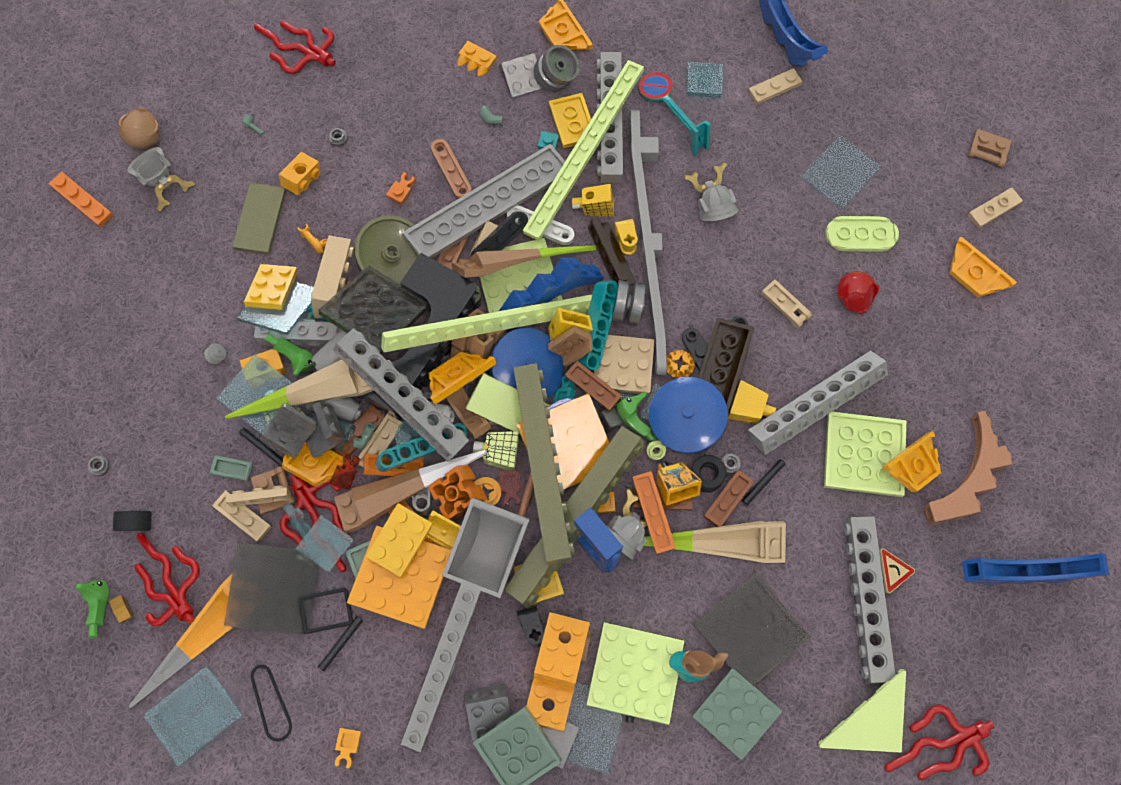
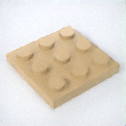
(627, 364)

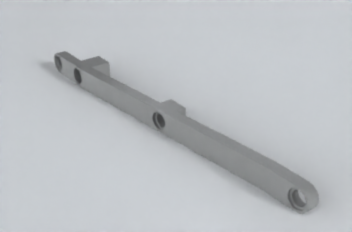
(647, 150)

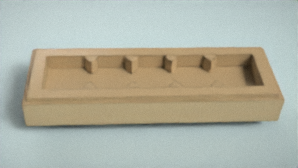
(995, 207)

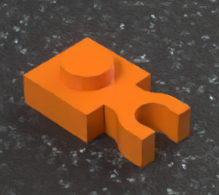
(400, 190)

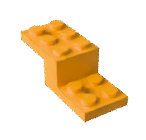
(557, 670)

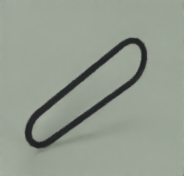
(260, 707)

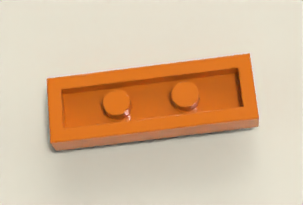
(370, 468)

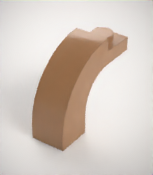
(475, 423)

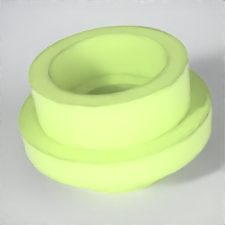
(656, 455)

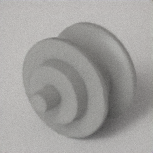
(215, 353)

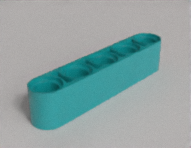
(601, 314)
(412, 450)

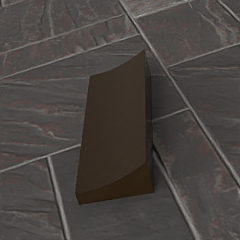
(726, 357)

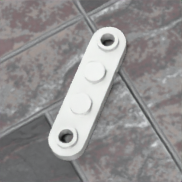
(554, 231)

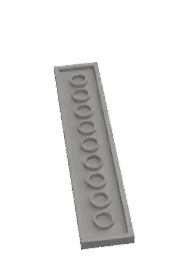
(485, 203)

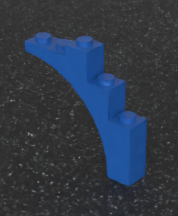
(798, 45)
(545, 287)
(1032, 571)

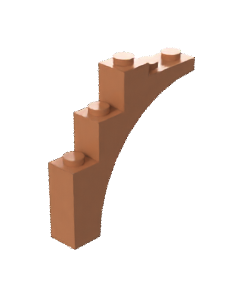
(979, 480)

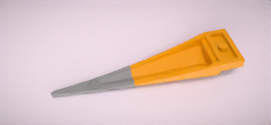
(200, 635)

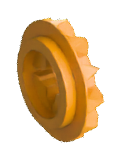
(685, 370)
(490, 484)

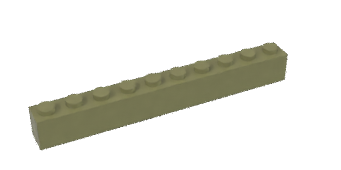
(542, 465)
(592, 493)

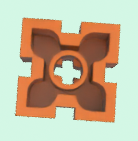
(456, 491)

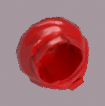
(857, 291)

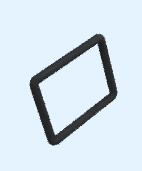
(329, 626)

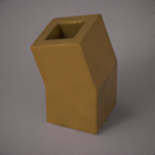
(121, 608)

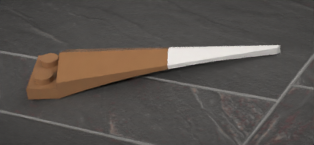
(372, 500)

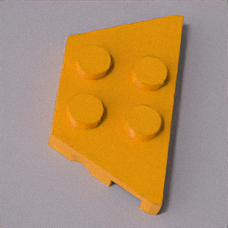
(563, 28)
(977, 271)
(457, 373)
(915, 464)
(312, 469)

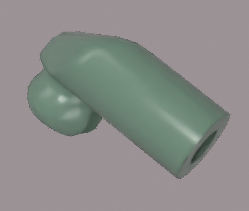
(488, 117)
(360, 443)

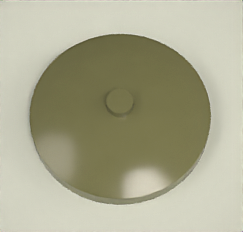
(384, 247)

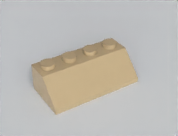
(331, 271)

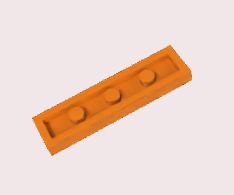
(80, 199)
(653, 512)

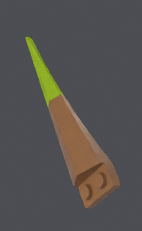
(490, 261)

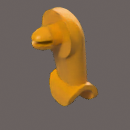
(316, 245)

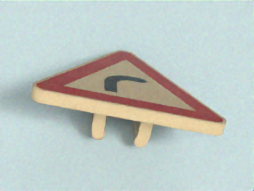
(893, 570)

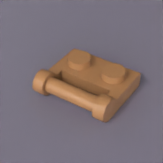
(992, 144)
(266, 481)

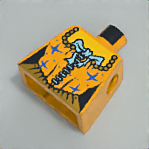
(676, 482)

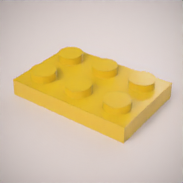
(570, 118)
(271, 287)
(399, 540)

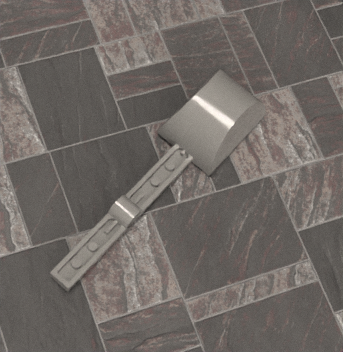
(480, 562)

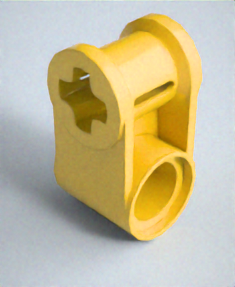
(626, 236)

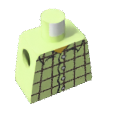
(500, 449)

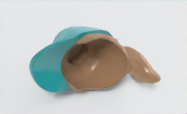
(696, 665)

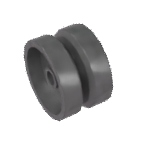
(557, 68)
(629, 303)

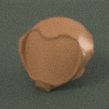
(139, 129)

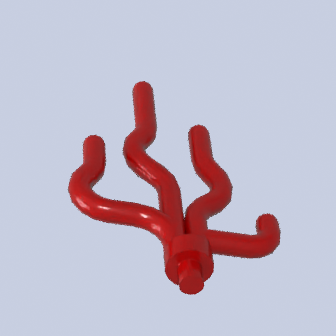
(315, 54)
(305, 497)
(177, 602)
(968, 736)

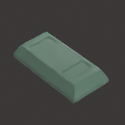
(231, 468)

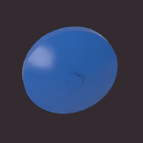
(523, 348)
(688, 415)

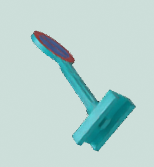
(658, 87)

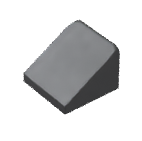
(609, 420)

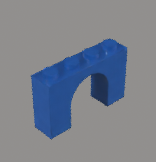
(598, 541)

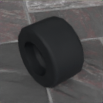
(718, 467)
(132, 520)

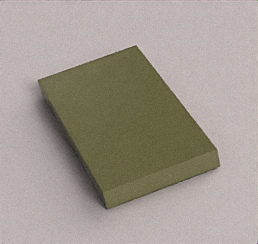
(259, 218)

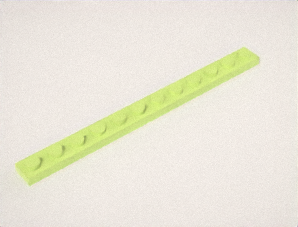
(583, 150)
(479, 324)

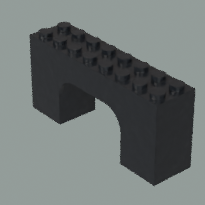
(449, 298)

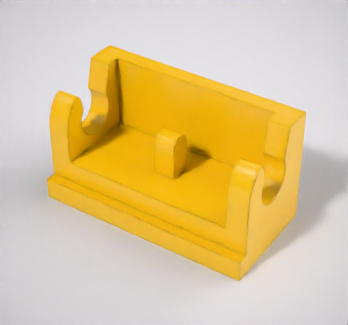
(443, 531)

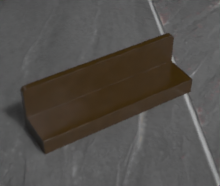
(610, 251)

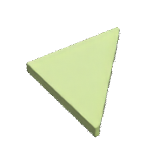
(875, 723)

